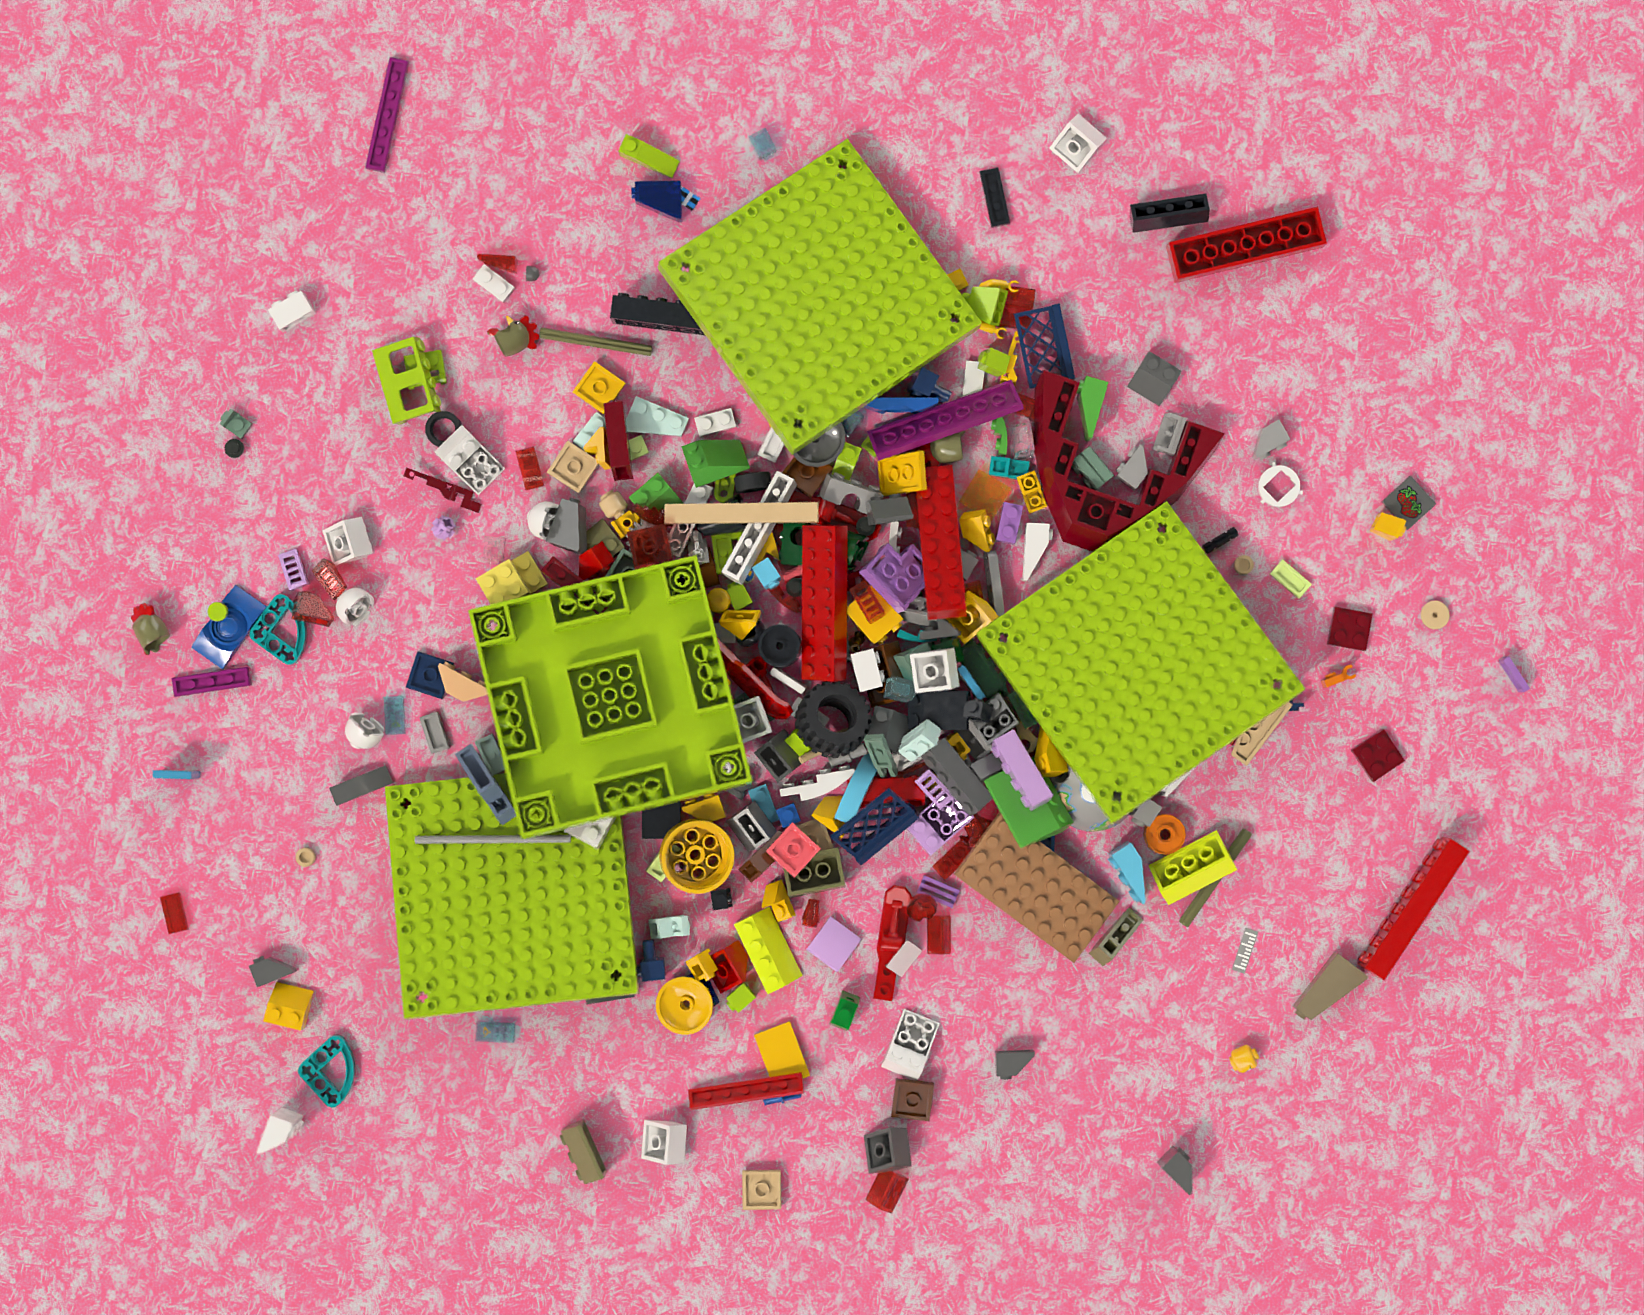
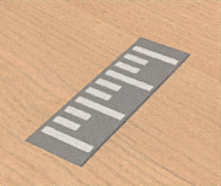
(1245, 950)

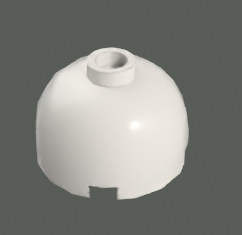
(541, 518)
(353, 606)
(363, 732)

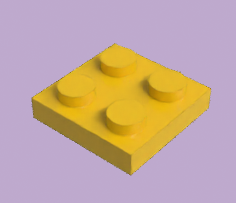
(598, 387)

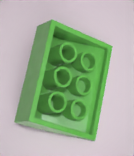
(1025, 824)

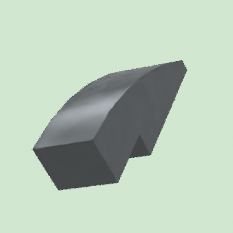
(361, 785)

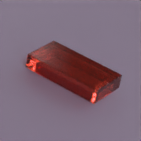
(174, 913)

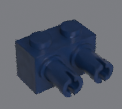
(925, 385)
(651, 967)

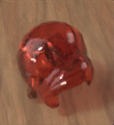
(975, 830)

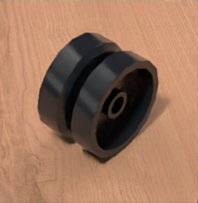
(791, 646)

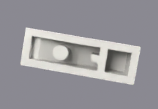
(1035, 542)

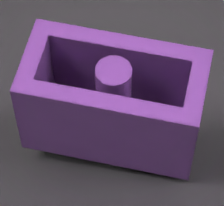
(1009, 523)

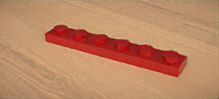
(746, 1091)

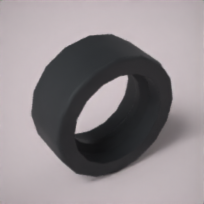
(433, 419)
(752, 482)

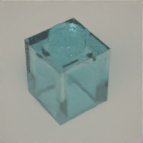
(762, 145)
(899, 689)

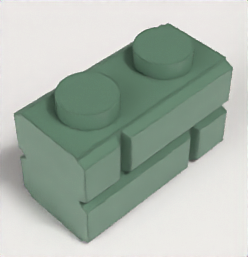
(1091, 468)

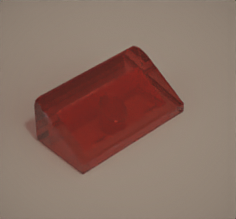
(939, 935)

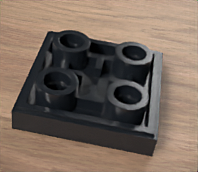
(659, 820)

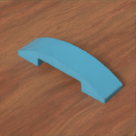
(856, 789)

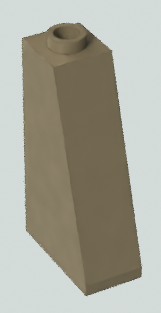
(1328, 986)

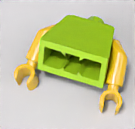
(988, 303)

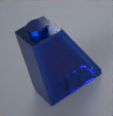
(660, 197)

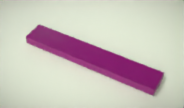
(387, 114)

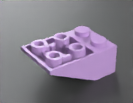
(938, 825)

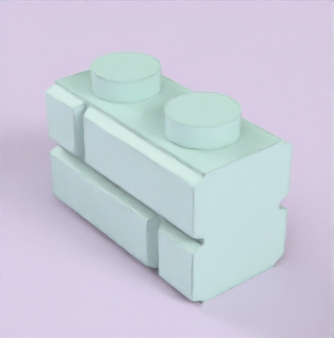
(919, 740)

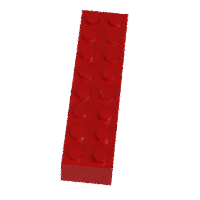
(1246, 244)
(941, 545)
(824, 602)
(1413, 907)

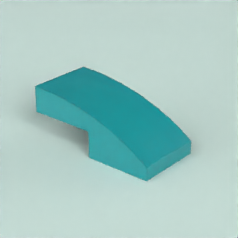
(1008, 467)
(909, 637)

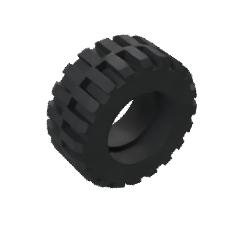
(845, 700)

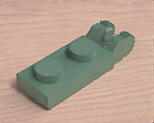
(880, 754)

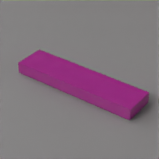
(211, 681)

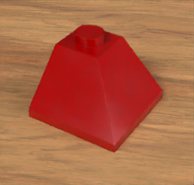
(731, 966)

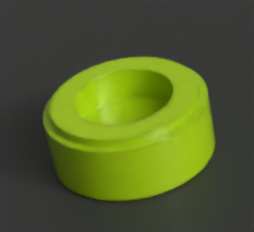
(217, 611)

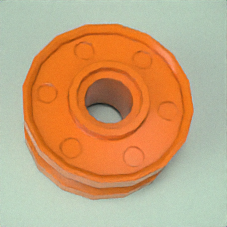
(1173, 842)

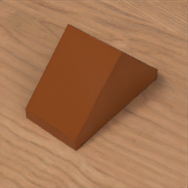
(708, 572)

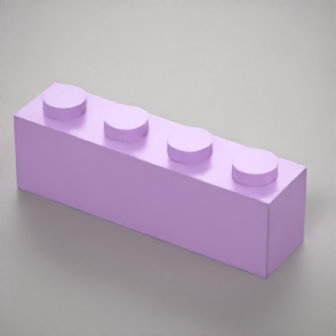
(1022, 770)

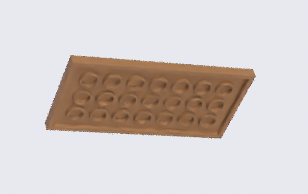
(1037, 889)

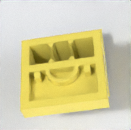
(512, 579)

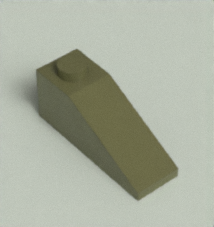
(1115, 937)

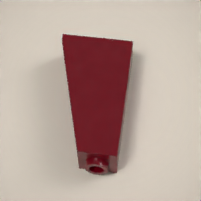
(618, 440)

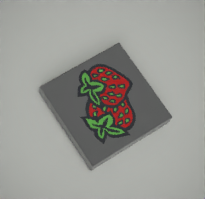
(1408, 502)

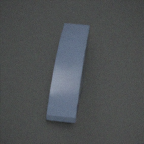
(486, 784)

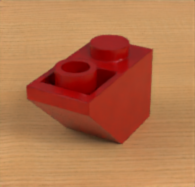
(594, 560)

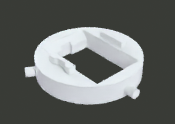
(1289, 497)

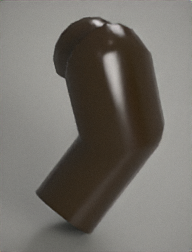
(856, 641)

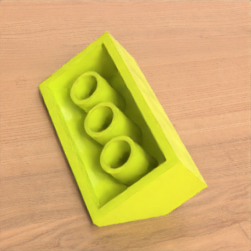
(1192, 867)
(768, 950)

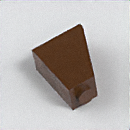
(759, 860)

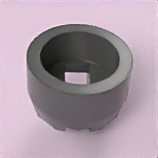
(532, 273)

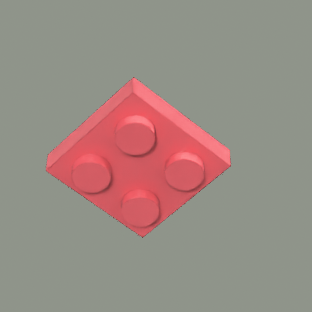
(793, 850)

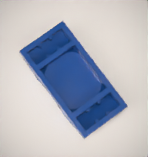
(901, 405)
(221, 639)

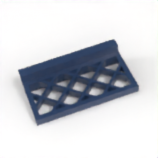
(1059, 338)
(883, 833)

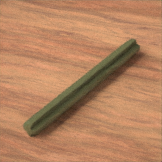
(594, 341)
(1205, 892)

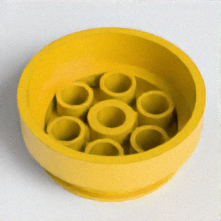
(712, 875)

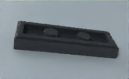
(994, 197)

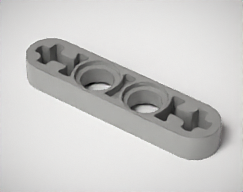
(993, 582)

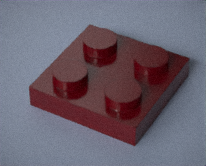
(1349, 628)
(1377, 755)

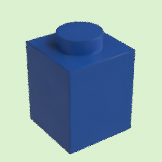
(788, 815)

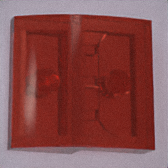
(1015, 303)

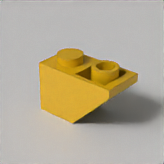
(1388, 526)
(976, 529)
(708, 809)

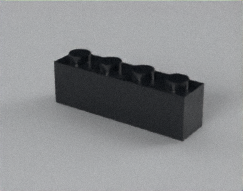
(1169, 213)

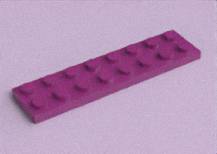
(945, 420)

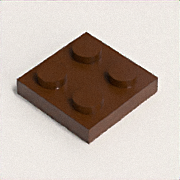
(912, 1099)

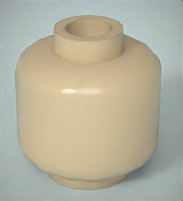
(613, 504)

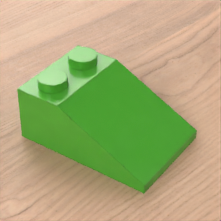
(1090, 400)
(714, 459)

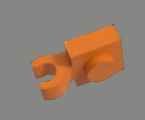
(1332, 678)

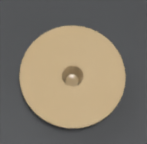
(1435, 615)

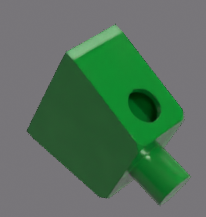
(844, 1011)

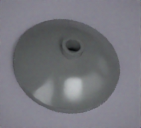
(823, 449)

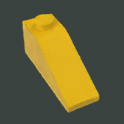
(1047, 757)

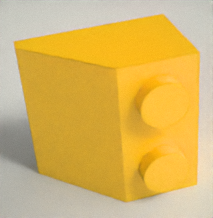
(978, 616)
(289, 1006)

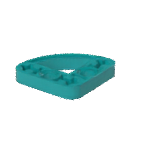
(268, 636)
(317, 1066)

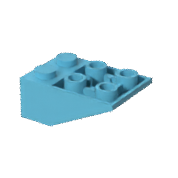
(1129, 864)

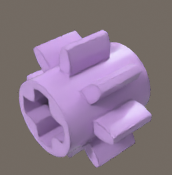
(443, 527)

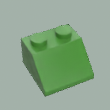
(655, 493)

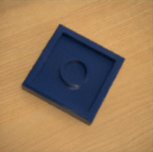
(426, 675)

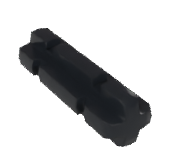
(1220, 540)

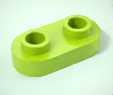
(724, 484)

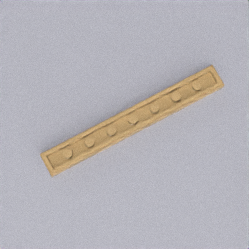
(742, 513)

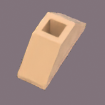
(459, 684)

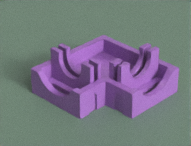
(896, 576)

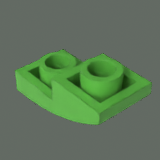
(999, 428)

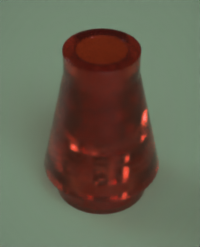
(811, 914)

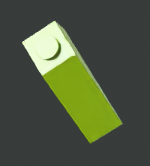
(648, 156)
(847, 460)

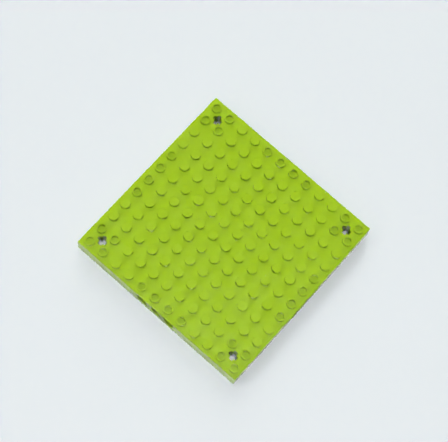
(819, 296)
(1139, 662)
(609, 704)
(503, 918)

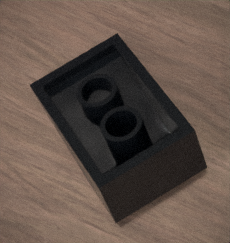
(940, 707)

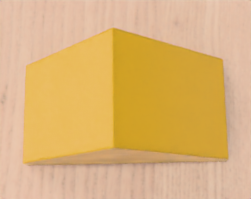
(739, 621)

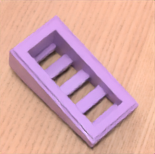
(299, 584)
(923, 777)

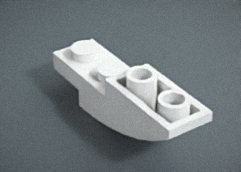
(681, 533)
(825, 783)

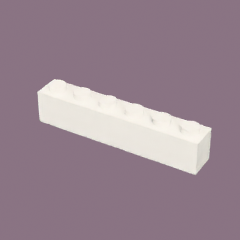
(756, 534)

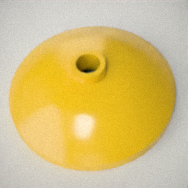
(678, 1016)

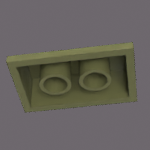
(819, 875)
(583, 1152)

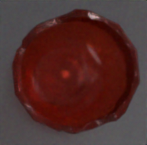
(921, 907)

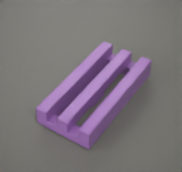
(1514, 675)
(923, 885)

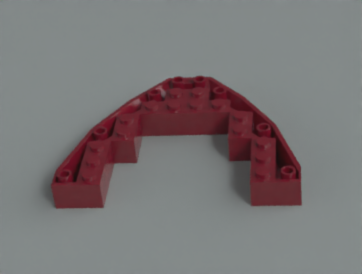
(1089, 516)

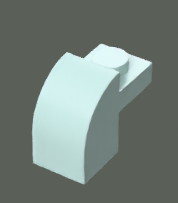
(669, 926)

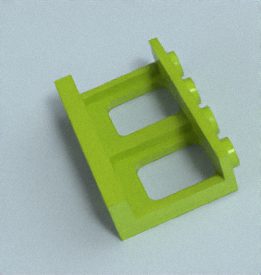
(394, 383)

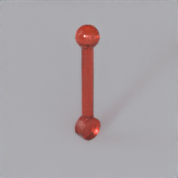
(900, 774)

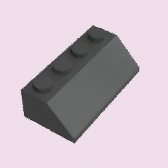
(957, 777)

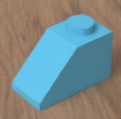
(767, 574)

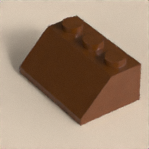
(889, 668)

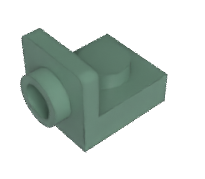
(235, 423)

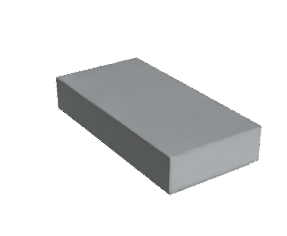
(434, 732)

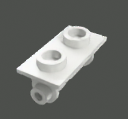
(698, 547)

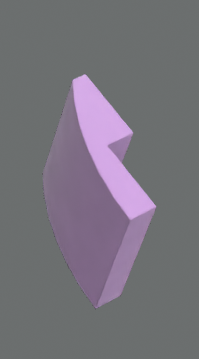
(833, 944)

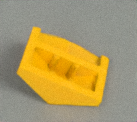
(826, 813)

